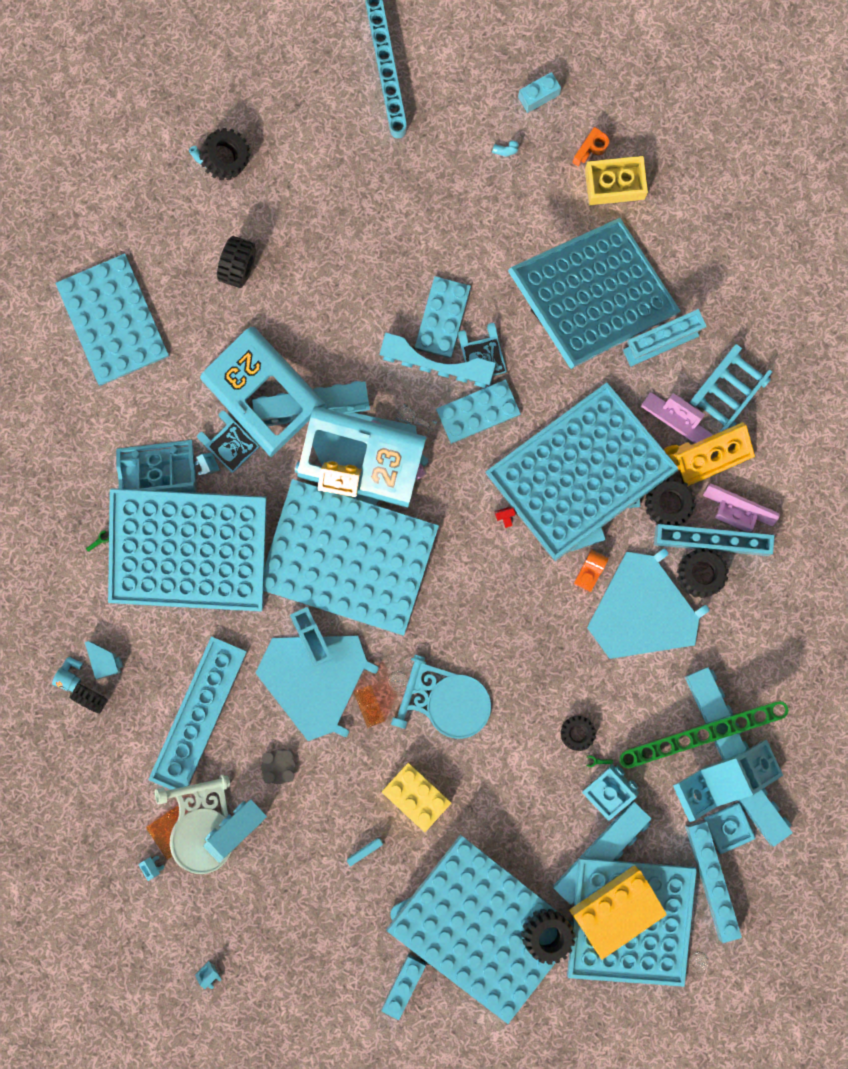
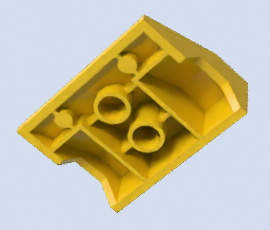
(618, 912)

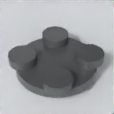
(278, 767)

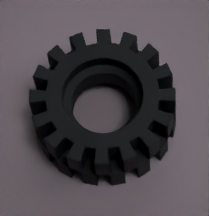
(88, 698)
(566, 733)

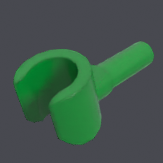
(98, 541)
(600, 761)

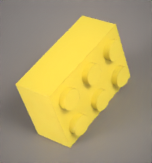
(616, 180)
(416, 797)

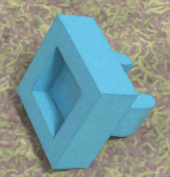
(207, 464)
(149, 869)
(207, 975)

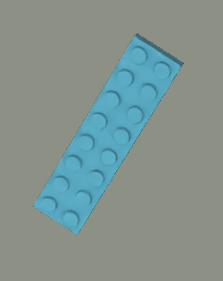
(198, 714)

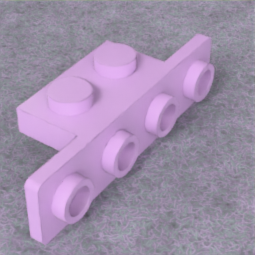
(678, 415)
(738, 510)

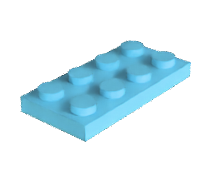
(442, 317)
(478, 411)

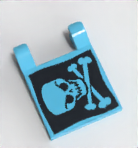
(485, 349)
(231, 444)

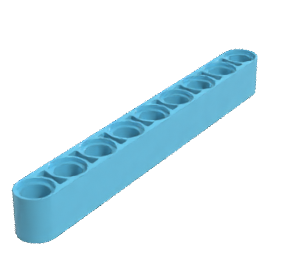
(386, 65)

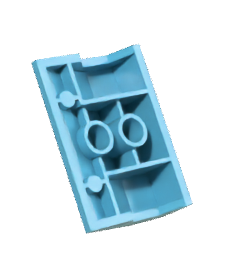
(157, 469)

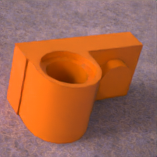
(589, 146)
(591, 570)

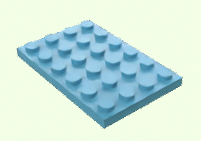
(112, 319)

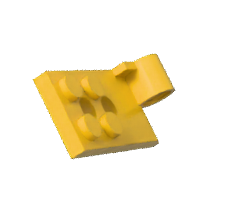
(696, 461)

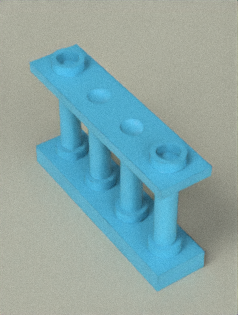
(664, 338)
(723, 372)

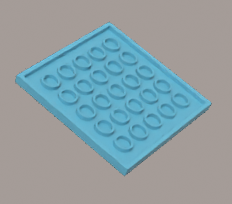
(656, 953)

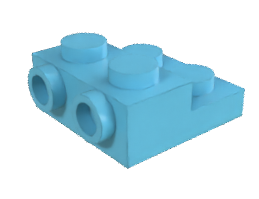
(611, 791)

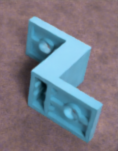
(728, 780)

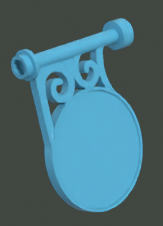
(455, 705)

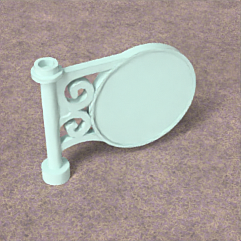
(194, 826)

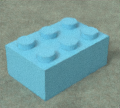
(234, 830)

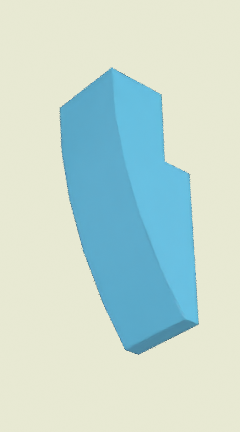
(310, 636)

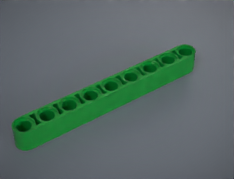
(695, 740)

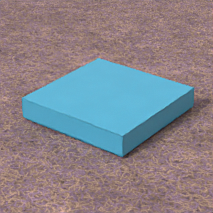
(729, 828)

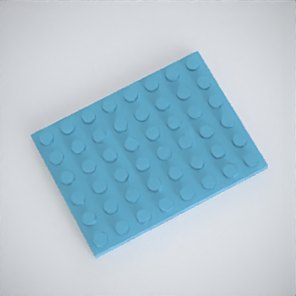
(594, 292)
(581, 471)
(186, 549)
(348, 557)
(470, 927)

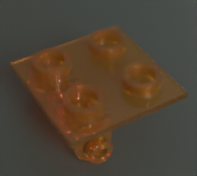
(161, 830)

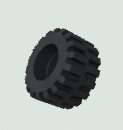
(237, 147)
(236, 262)
(684, 494)
(717, 565)
(559, 947)

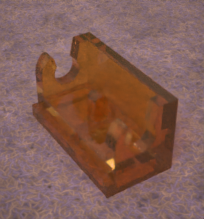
(369, 706)

